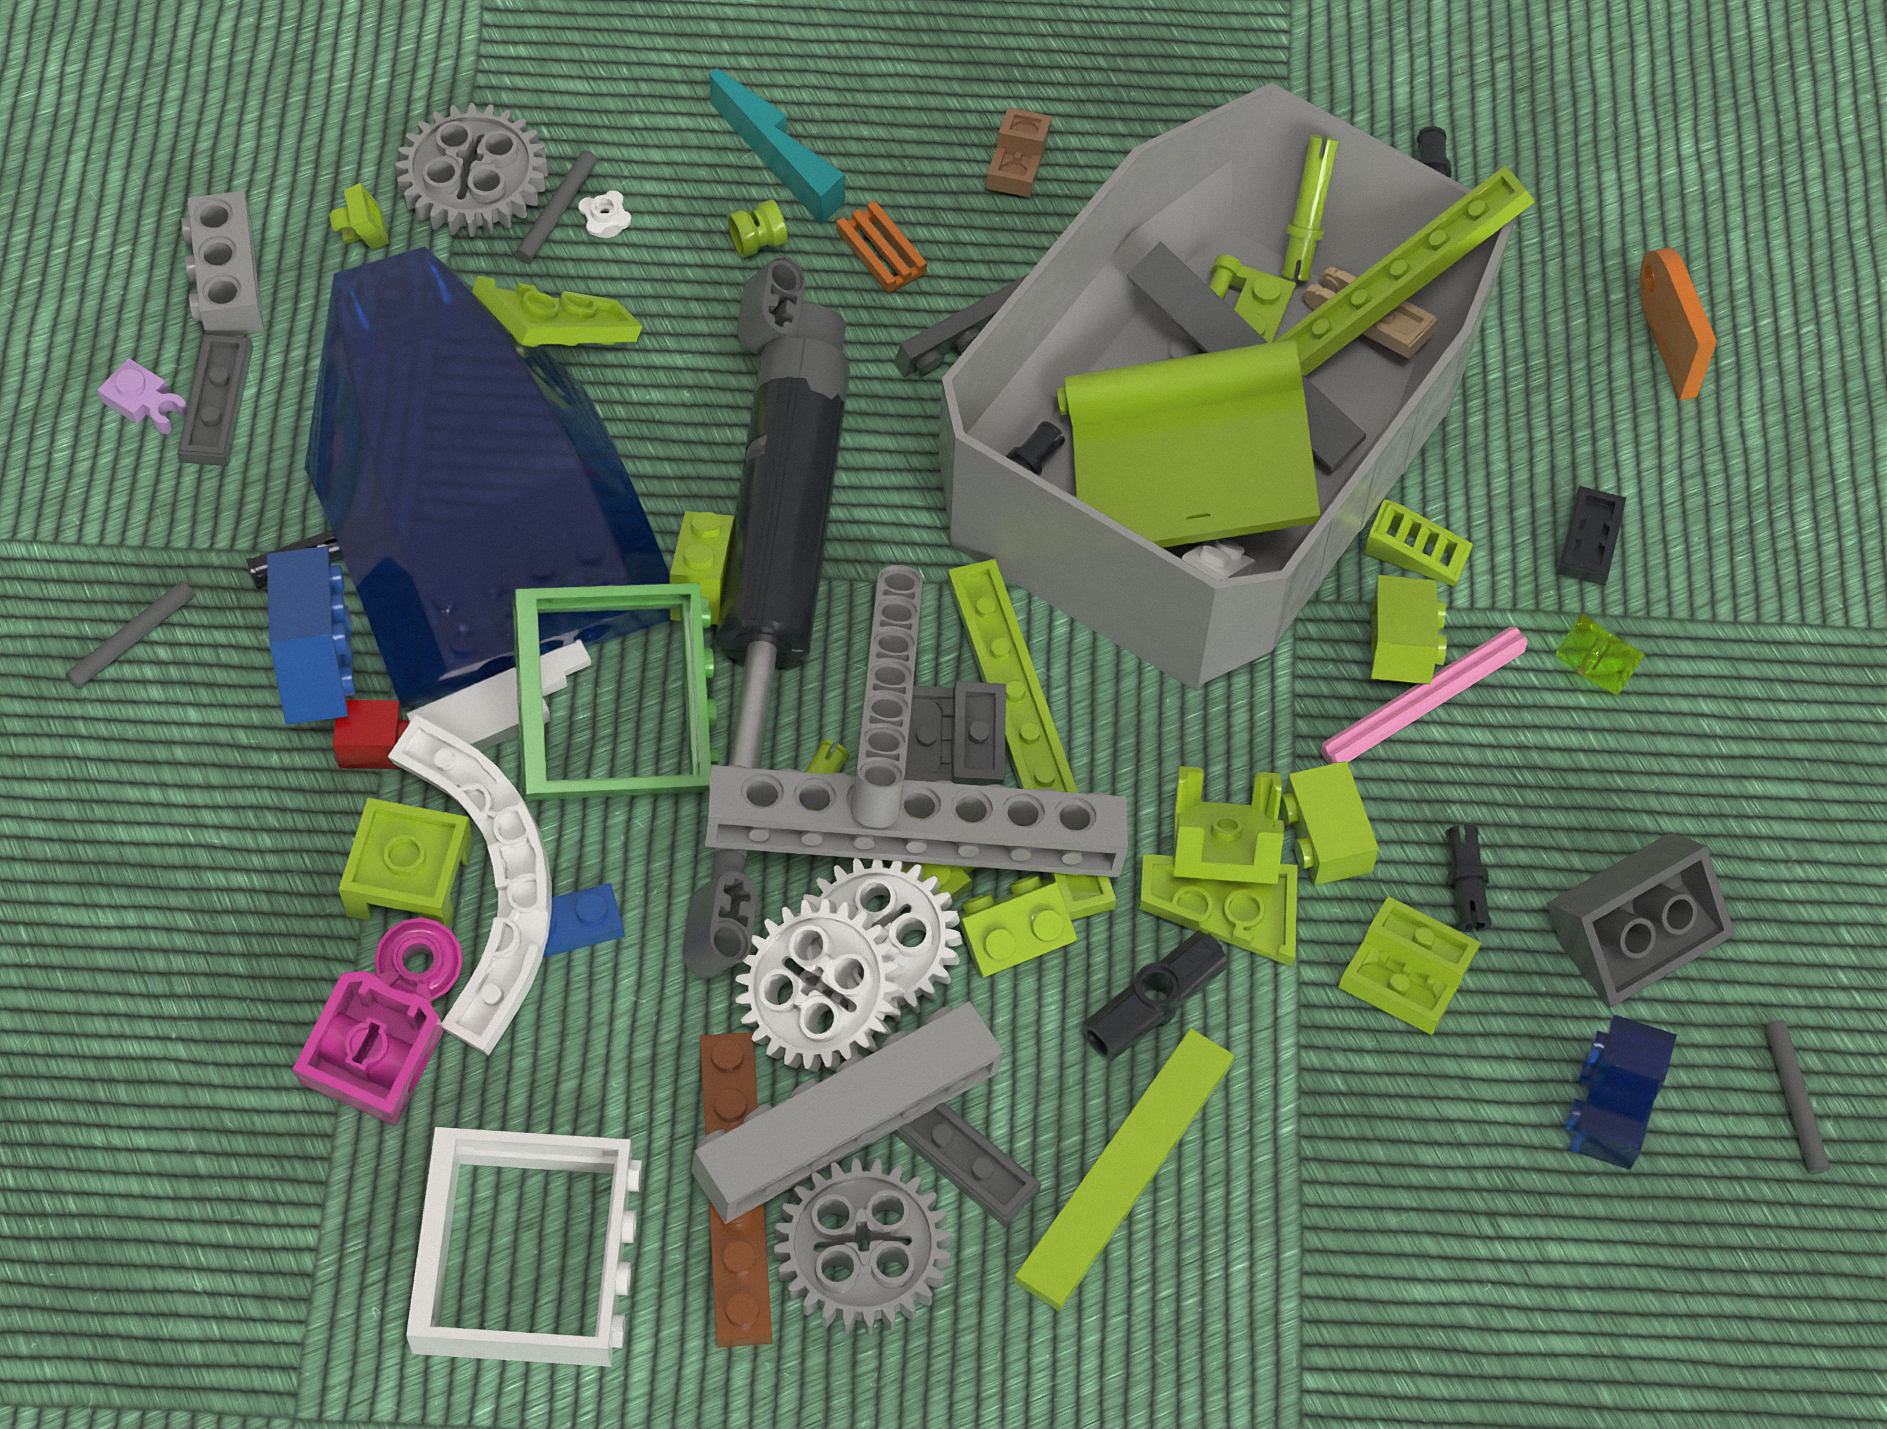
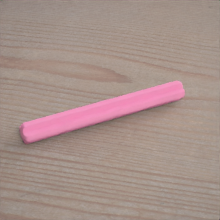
(1424, 697)

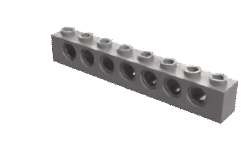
(937, 837)

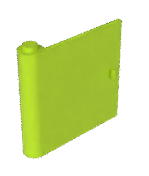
(1196, 444)

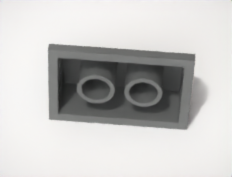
(1643, 917)

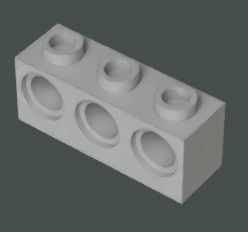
(223, 264)

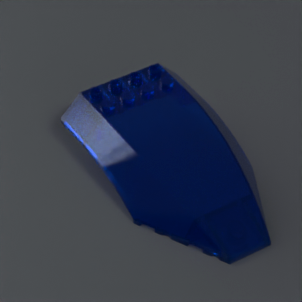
(462, 477)

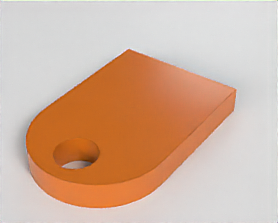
(1676, 320)

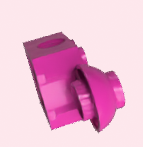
(382, 1027)

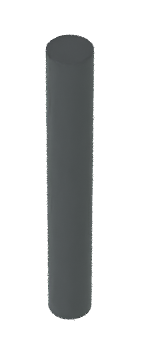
(556, 207)
(129, 634)
(1797, 1097)

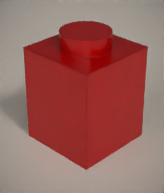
(368, 734)

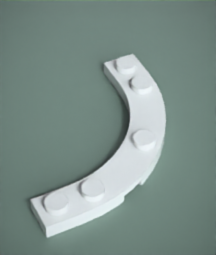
(519, 875)

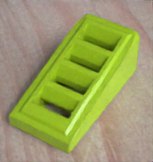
(1397, 552)

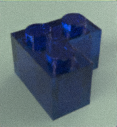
(1621, 1082)

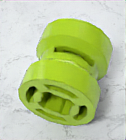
(757, 228)

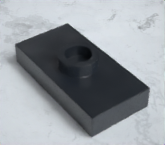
(1591, 535)

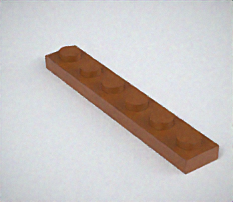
(740, 1245)

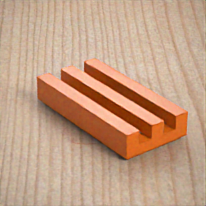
(895, 237)

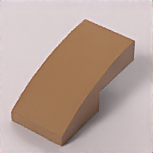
(1018, 152)

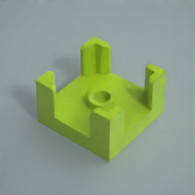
(1227, 838)
(405, 860)

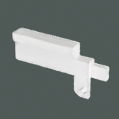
(489, 709)

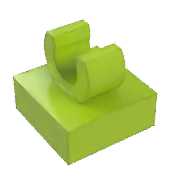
(360, 218)

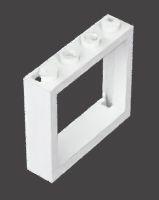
(531, 1151)

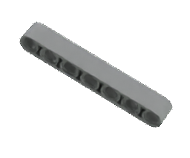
(887, 697)

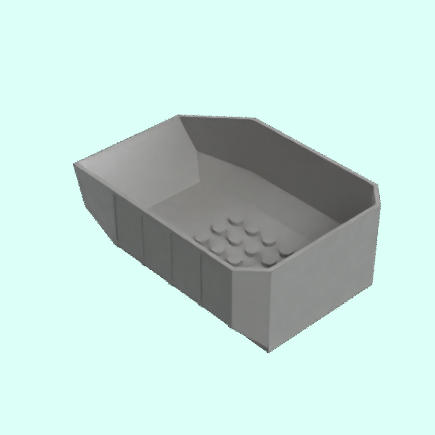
(1202, 192)

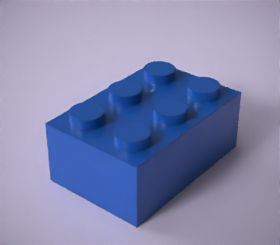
(309, 634)

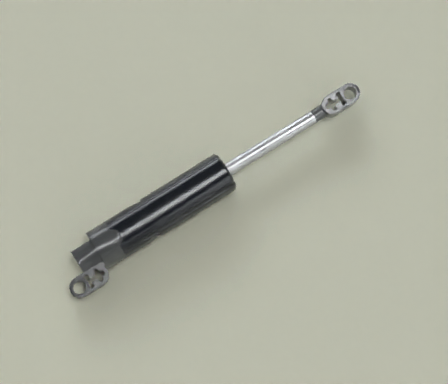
(772, 552)

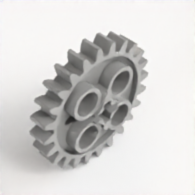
(499, 184)
(867, 1291)

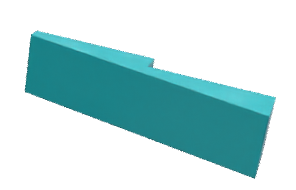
(764, 129)

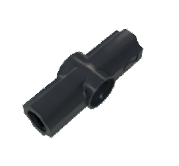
(1134, 1014)

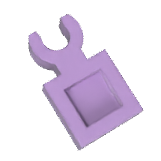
(140, 393)

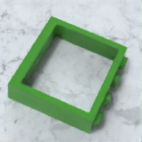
(697, 666)

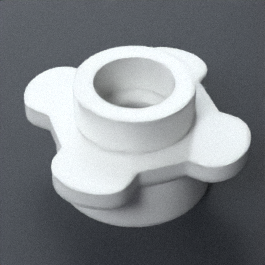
(605, 224)

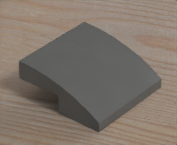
(957, 734)

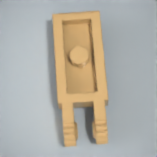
(1400, 330)

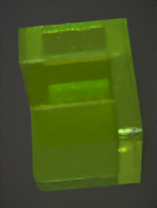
(1599, 654)

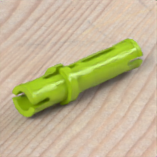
(1309, 208)

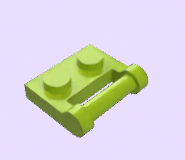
(1262, 298)

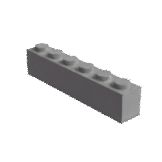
(845, 1110)

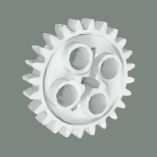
(928, 913)
(794, 1024)

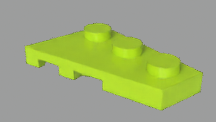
(571, 320)
(1237, 912)

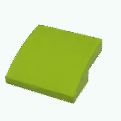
(1409, 965)

